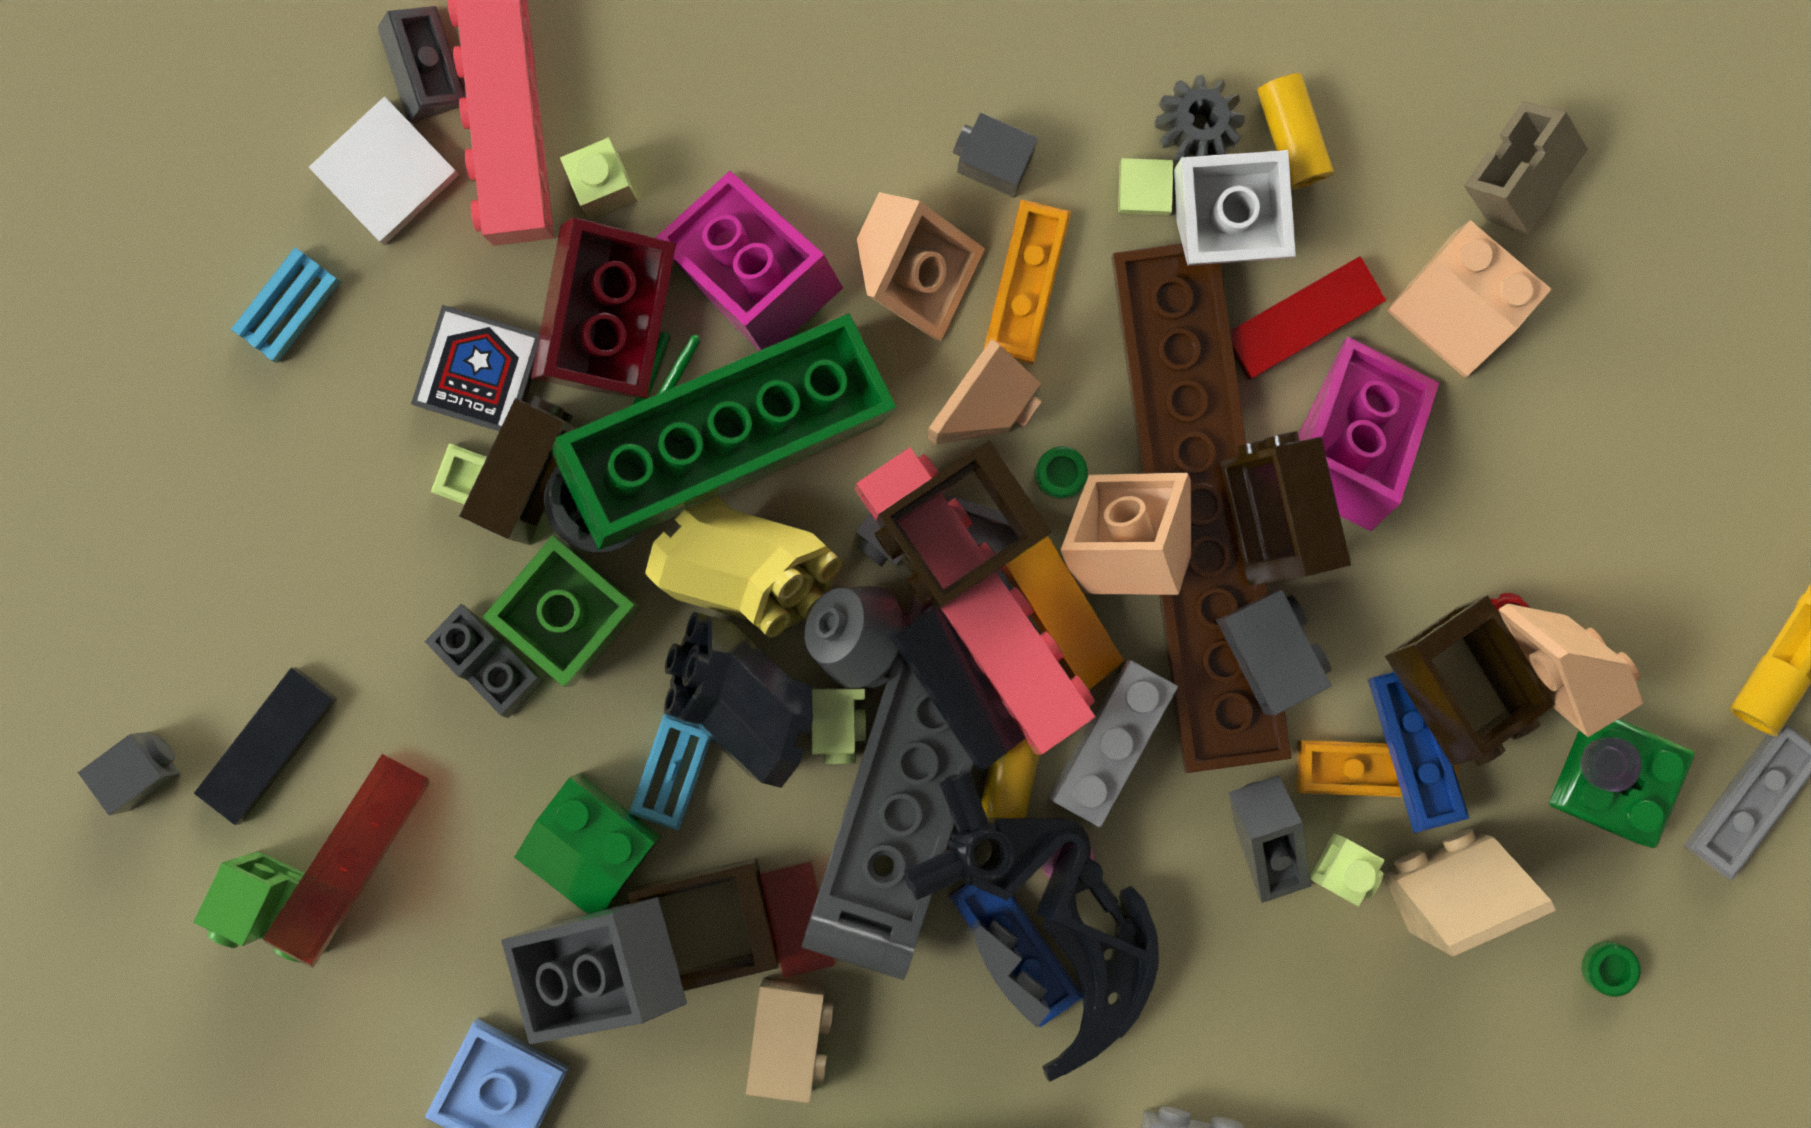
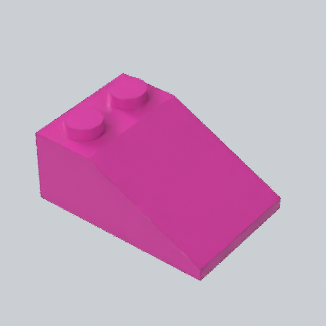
(751, 262)
(1370, 429)

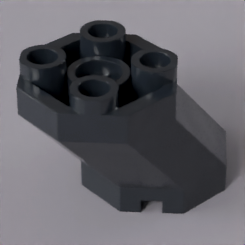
(738, 698)

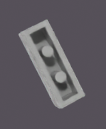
(1112, 742)

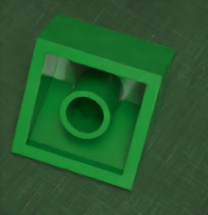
(586, 845)

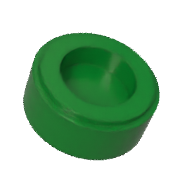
(1061, 472)
(1611, 968)

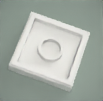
(384, 171)

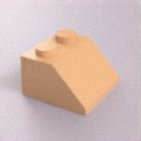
(1468, 299)
(1131, 534)
(1575, 667)

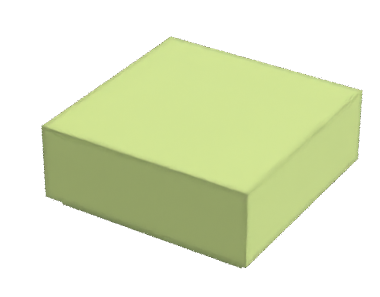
(1145, 186)
(457, 473)

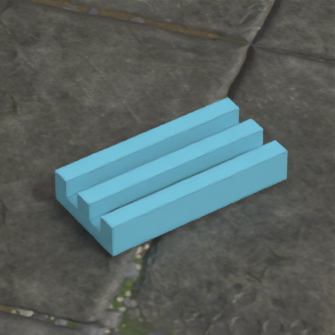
(269, 295)
(657, 814)

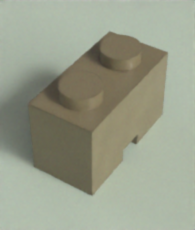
(1527, 168)

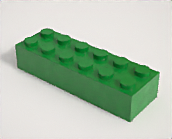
(722, 430)

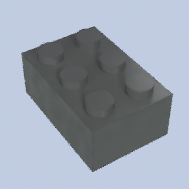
(594, 972)

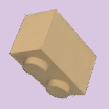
(787, 1039)

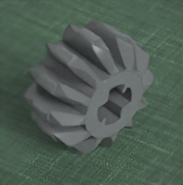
(1183, 108)

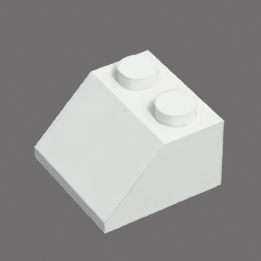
(1235, 207)

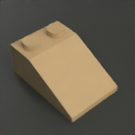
(1465, 893)

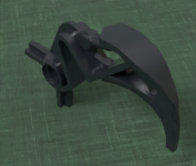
(1017, 853)

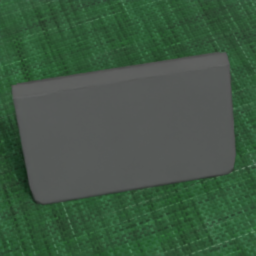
(421, 62)

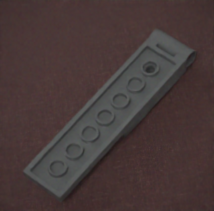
(895, 811)

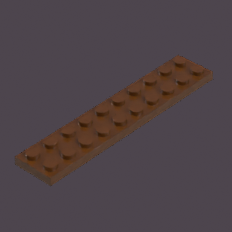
(1188, 423)

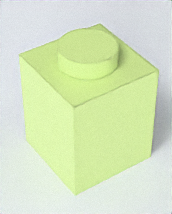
(598, 178)

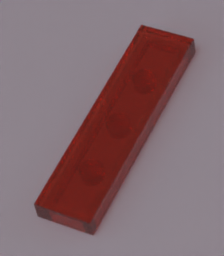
(346, 861)

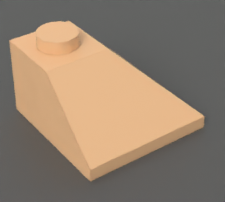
(916, 262)
(987, 399)

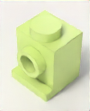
(837, 723)
(1348, 870)

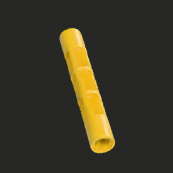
(1780, 675)

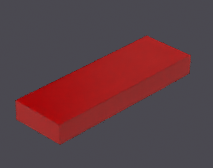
(1305, 317)

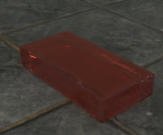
(790, 902)

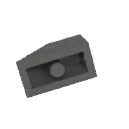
(1271, 838)

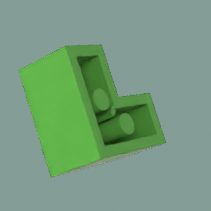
(247, 899)

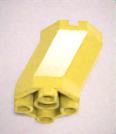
(743, 566)

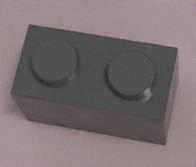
(1275, 651)

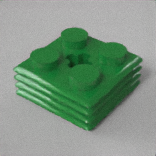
(1638, 811)

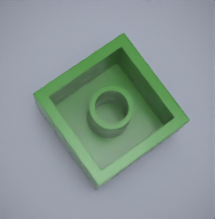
(562, 611)

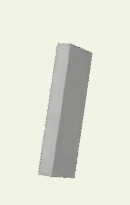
(1752, 802)

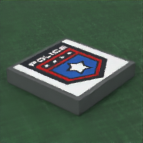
(475, 368)

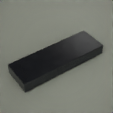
(957, 687)
(265, 746)

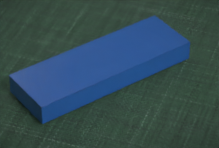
(1421, 767)
(1035, 953)

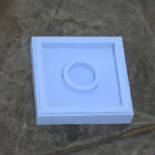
(496, 1083)

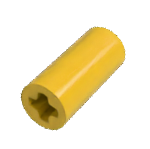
(1295, 129)
(1010, 783)

